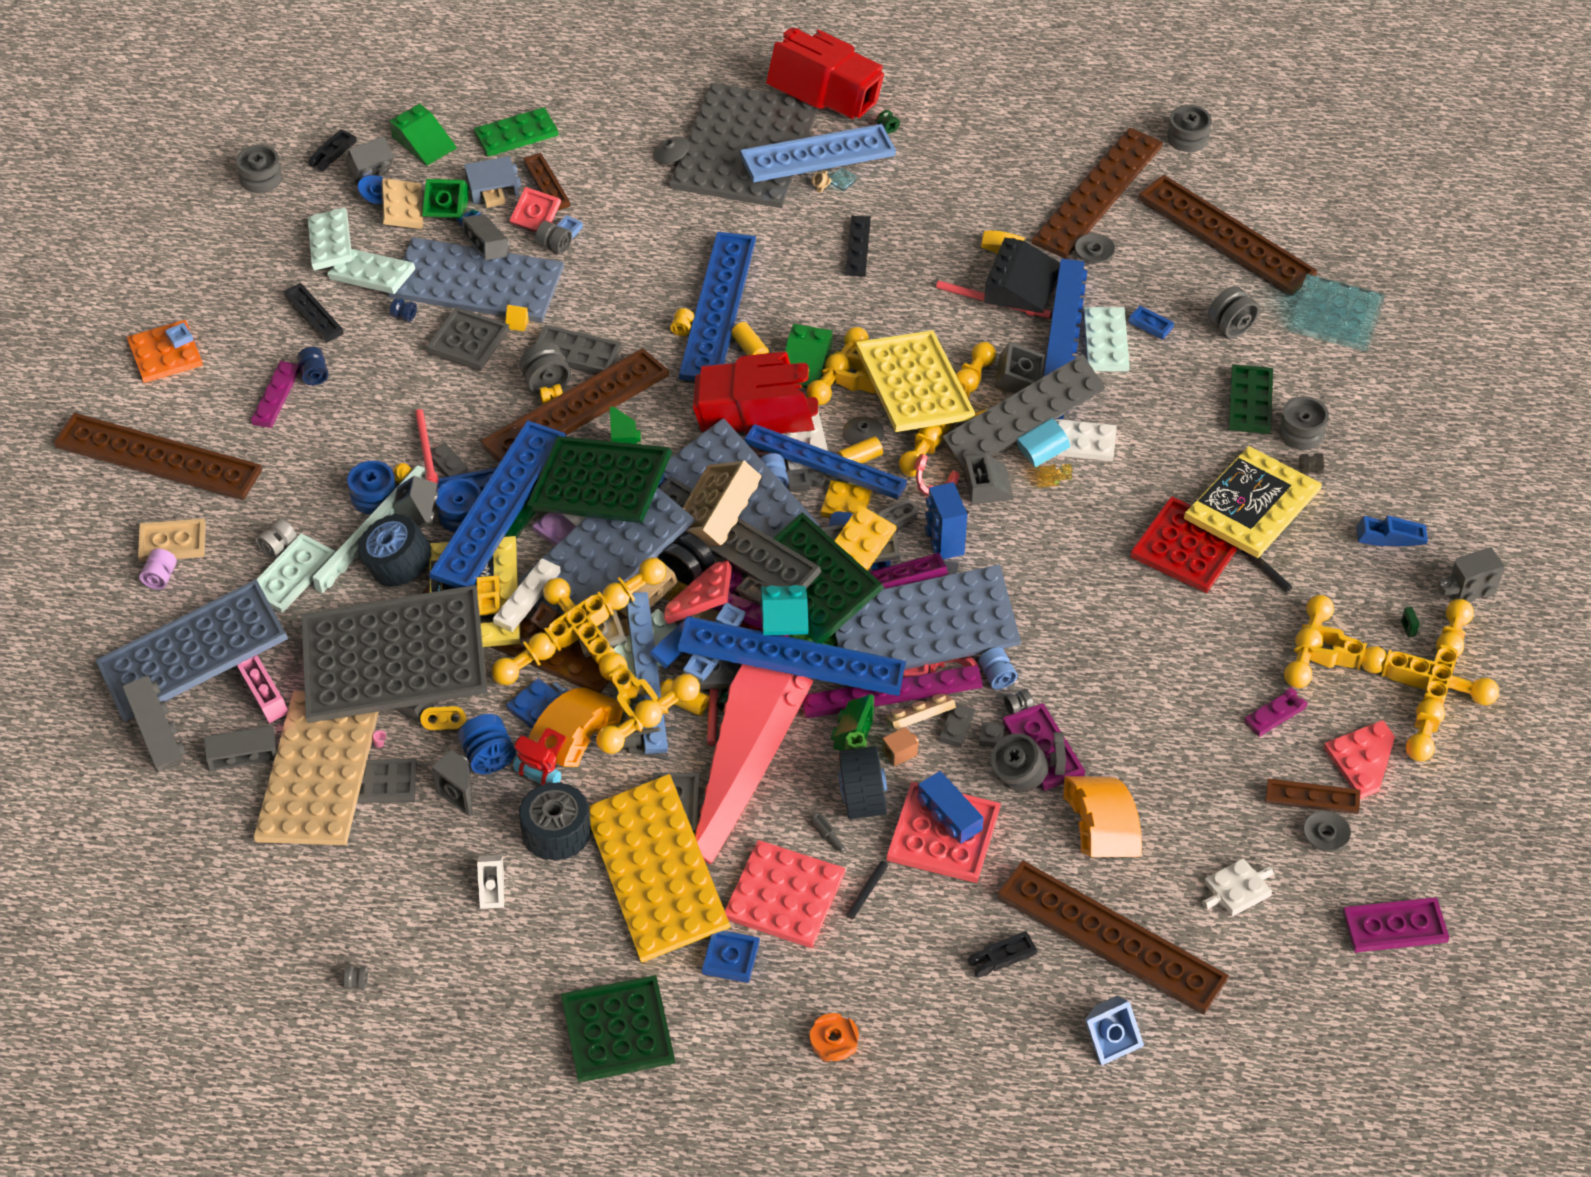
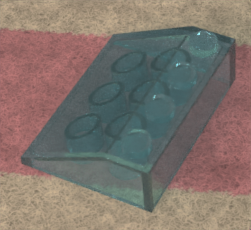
(1337, 312)

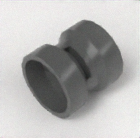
(1018, 702)

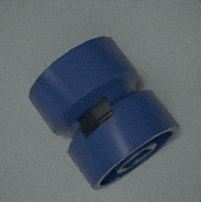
(312, 366)

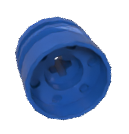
(486, 743)

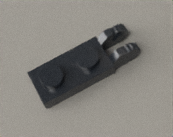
(332, 149)
(1003, 954)

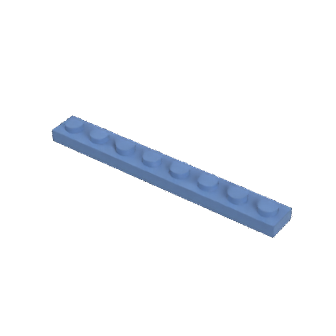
(644, 664)

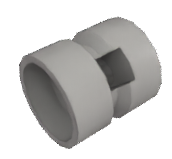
(276, 538)

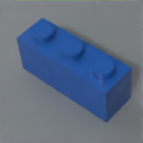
(950, 807)

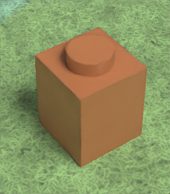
(900, 746)

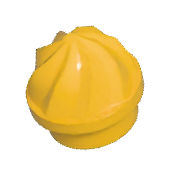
(401, 471)

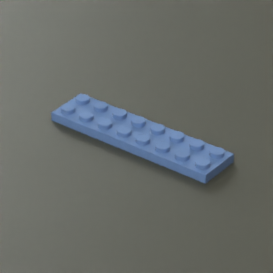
(817, 153)

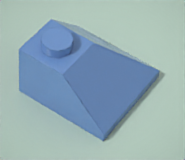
(1113, 1029)

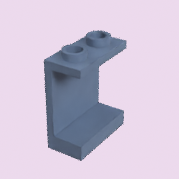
(491, 175)

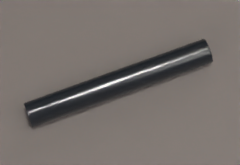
(1274, 575)
(866, 890)

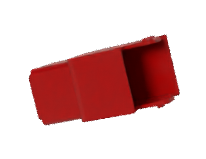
(825, 73)
(755, 391)

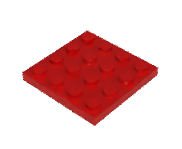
(1183, 548)

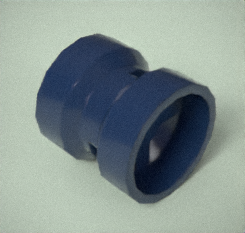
(403, 309)

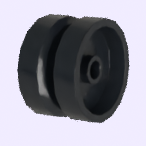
(687, 557)

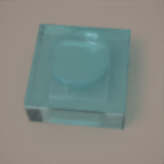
(843, 179)

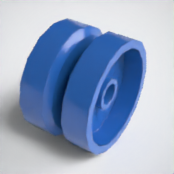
(370, 485)
(455, 501)

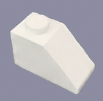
(491, 881)

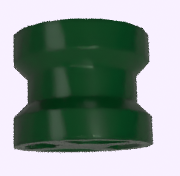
(888, 121)

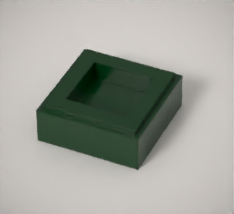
(1410, 622)

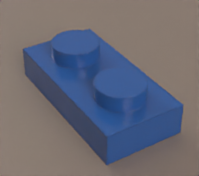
(1151, 322)

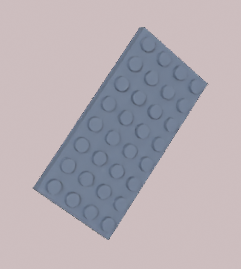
(462, 279)
(768, 507)
(610, 549)
(935, 619)
(195, 646)

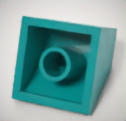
(784, 610)

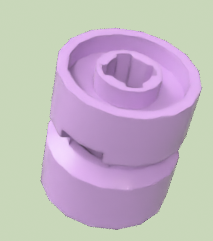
(158, 569)

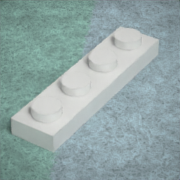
(526, 595)

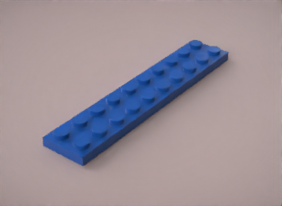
(718, 303)
(495, 507)
(792, 656)

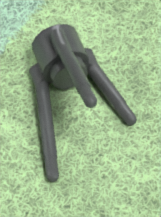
(635, 739)

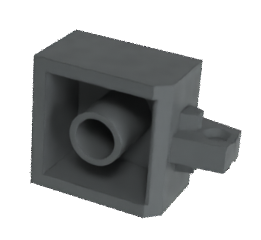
(1473, 576)

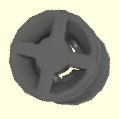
(356, 977)

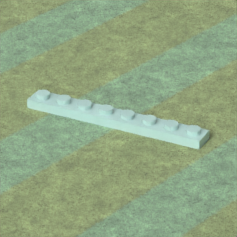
(349, 550)

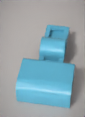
(1043, 442)

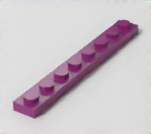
(911, 689)

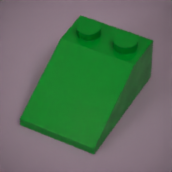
(421, 134)
(811, 347)

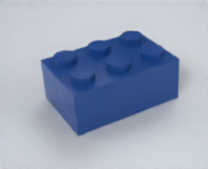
(946, 521)

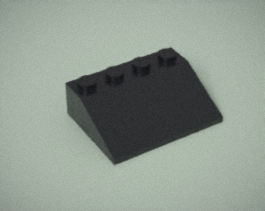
(1021, 277)

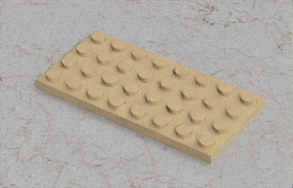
(315, 778)

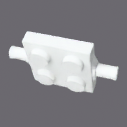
(1237, 887)

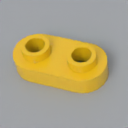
(444, 717)

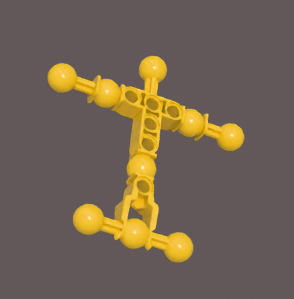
(927, 438)
(611, 664)
(1396, 666)

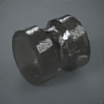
(1311, 463)

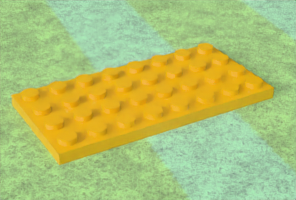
(656, 868)

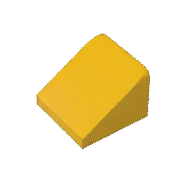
(517, 317)

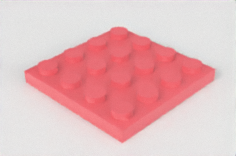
(927, 845)
(784, 893)

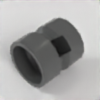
(553, 236)

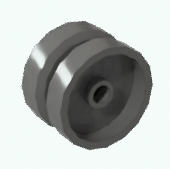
(1189, 128)
(259, 168)
(1233, 312)
(544, 367)
(1303, 422)
(1019, 762)

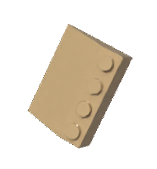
(719, 500)

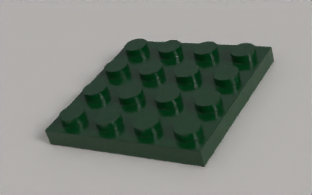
(617, 1028)

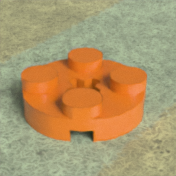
(834, 1050)

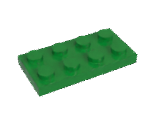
(516, 131)

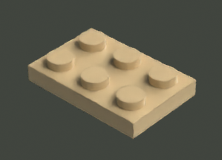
(402, 203)
(179, 537)

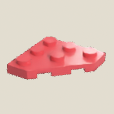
(702, 594)
(1363, 756)

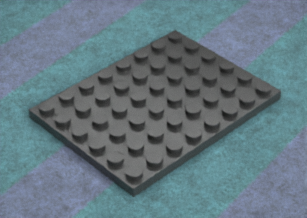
(737, 121)
(393, 654)

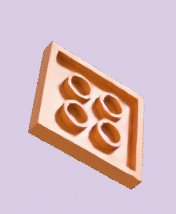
(158, 357)

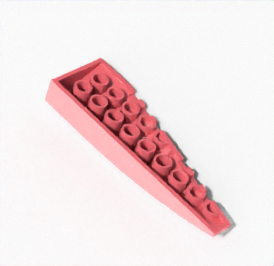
(752, 729)

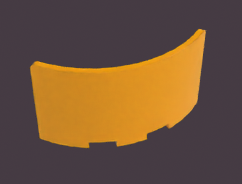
(577, 717)
(1107, 814)

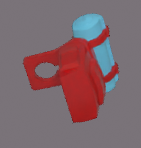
(536, 760)

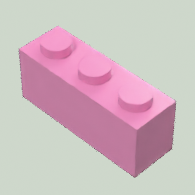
(263, 689)

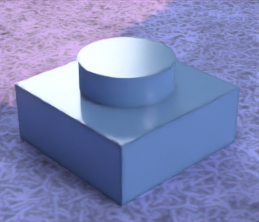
(571, 224)
(179, 335)

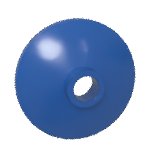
(370, 188)

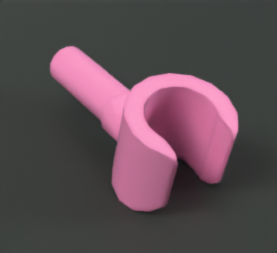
(378, 735)

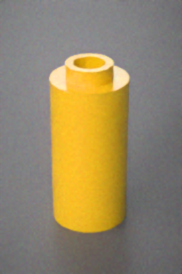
(748, 339)
(863, 451)
(695, 706)

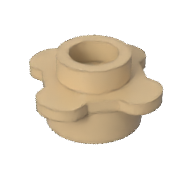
(821, 180)

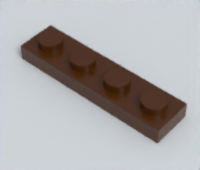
(545, 178)
(1312, 796)

